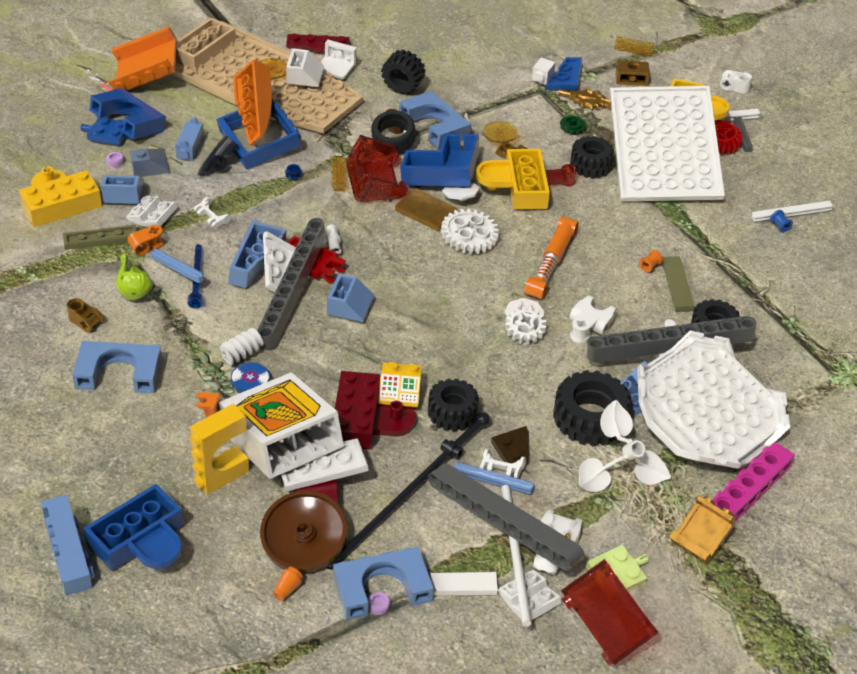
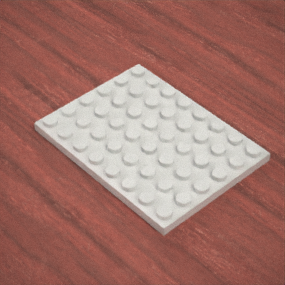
(666, 144)

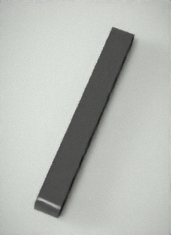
(292, 283)
(664, 338)
(506, 517)

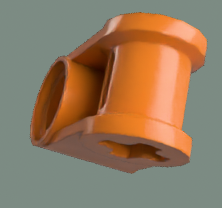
(146, 241)

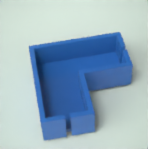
(442, 167)

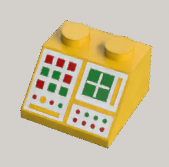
(400, 383)

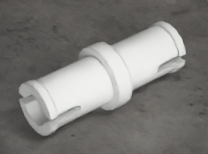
(333, 238)

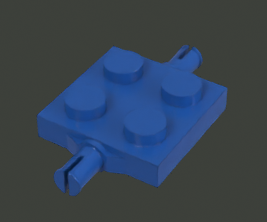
(105, 131)

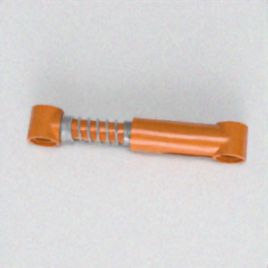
(537, 285)

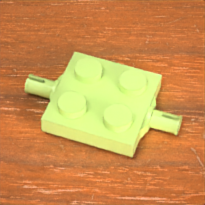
(623, 565)

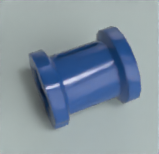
(781, 221)

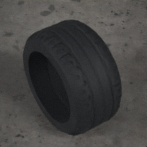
(395, 119)

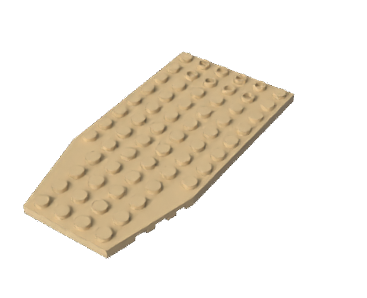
(218, 51)

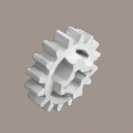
(525, 325)

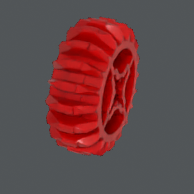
(728, 137)

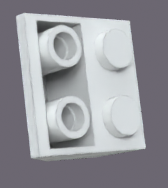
(304, 68)

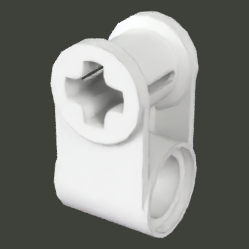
(737, 81)

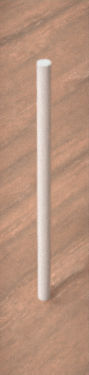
(518, 570)

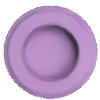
(115, 159)
(378, 603)

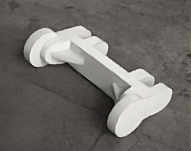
(214, 220)
(510, 468)

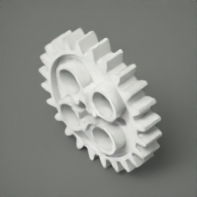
(469, 231)

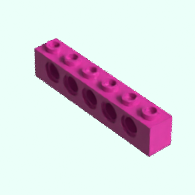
(755, 480)

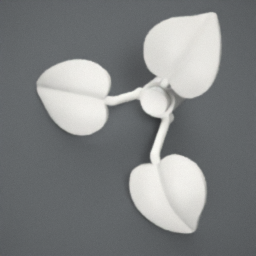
(618, 423)

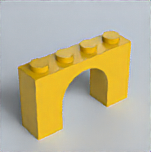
(206, 438)

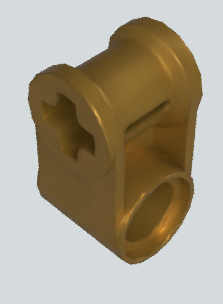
(83, 314)

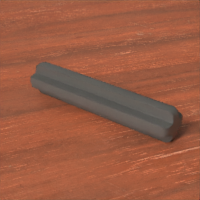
(746, 142)

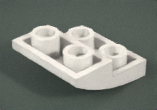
(151, 211)
(539, 595)

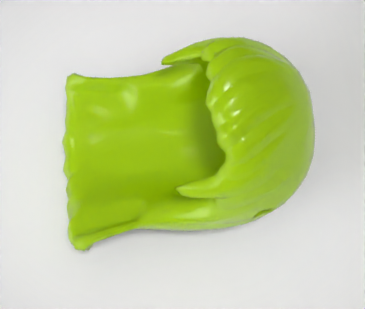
(132, 281)

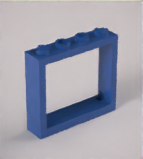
(266, 152)

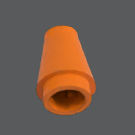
(287, 583)

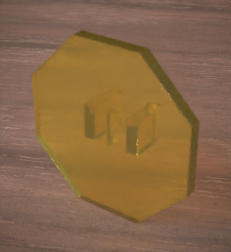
(276, 66)
(500, 132)

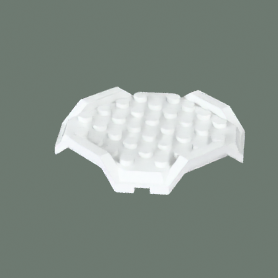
(709, 403)

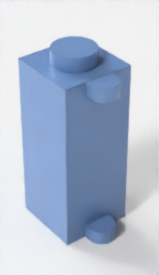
(189, 140)

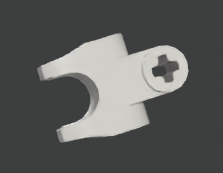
(590, 320)

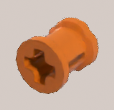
(654, 258)

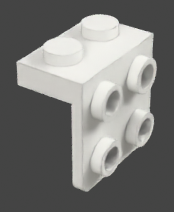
(339, 59)

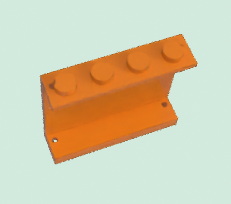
(145, 59)

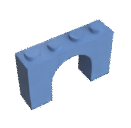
(431, 106)
(97, 355)
(404, 565)

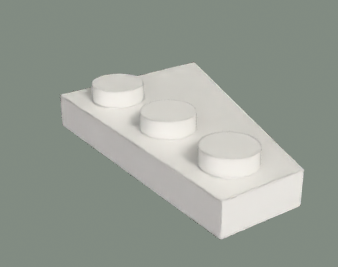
(276, 259)

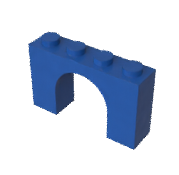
(143, 118)

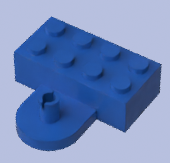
(139, 529)

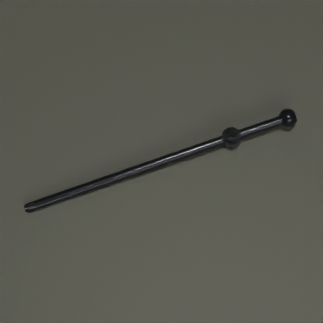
(450, 449)

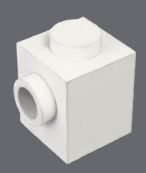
(543, 71)

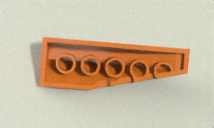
(254, 98)

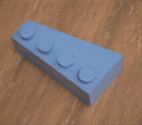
(250, 255)
(67, 545)

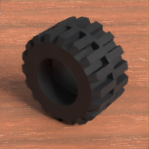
(410, 65)
(592, 156)
(713, 310)
(453, 404)

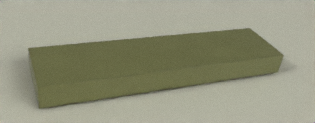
(97, 237)
(678, 284)

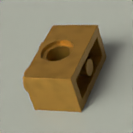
(632, 73)

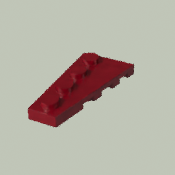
(313, 42)

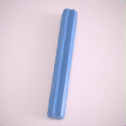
(177, 265)
(495, 478)

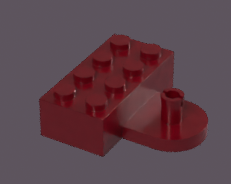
(362, 415)

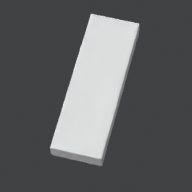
(464, 583)

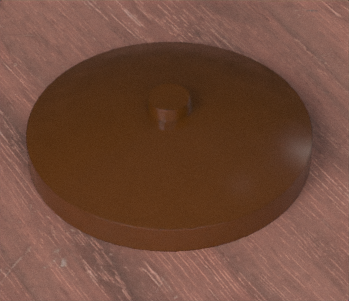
(303, 531)

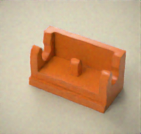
(209, 402)

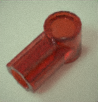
(564, 176)

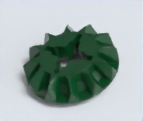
(568, 124)

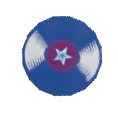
(249, 376)

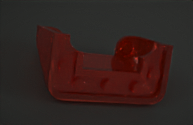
(372, 171)
(610, 614)

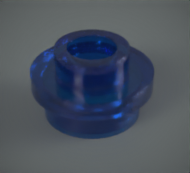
(293, 172)

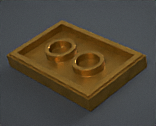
(424, 208)

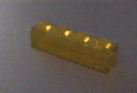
(634, 46)
(338, 177)

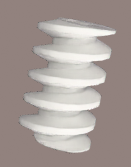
(240, 345)

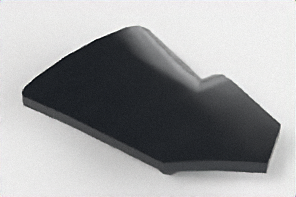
(224, 147)

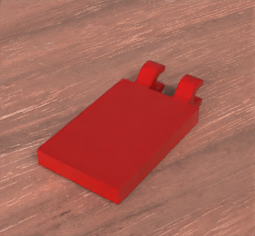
(325, 259)

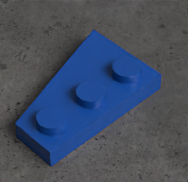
(567, 76)

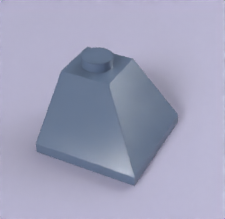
(148, 162)

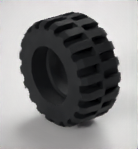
(587, 389)

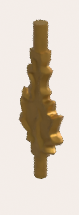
(587, 98)

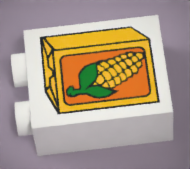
(285, 425)

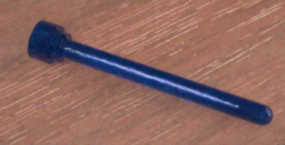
(195, 299)

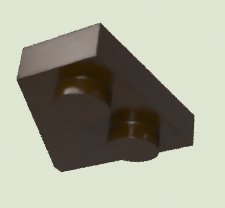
(512, 445)

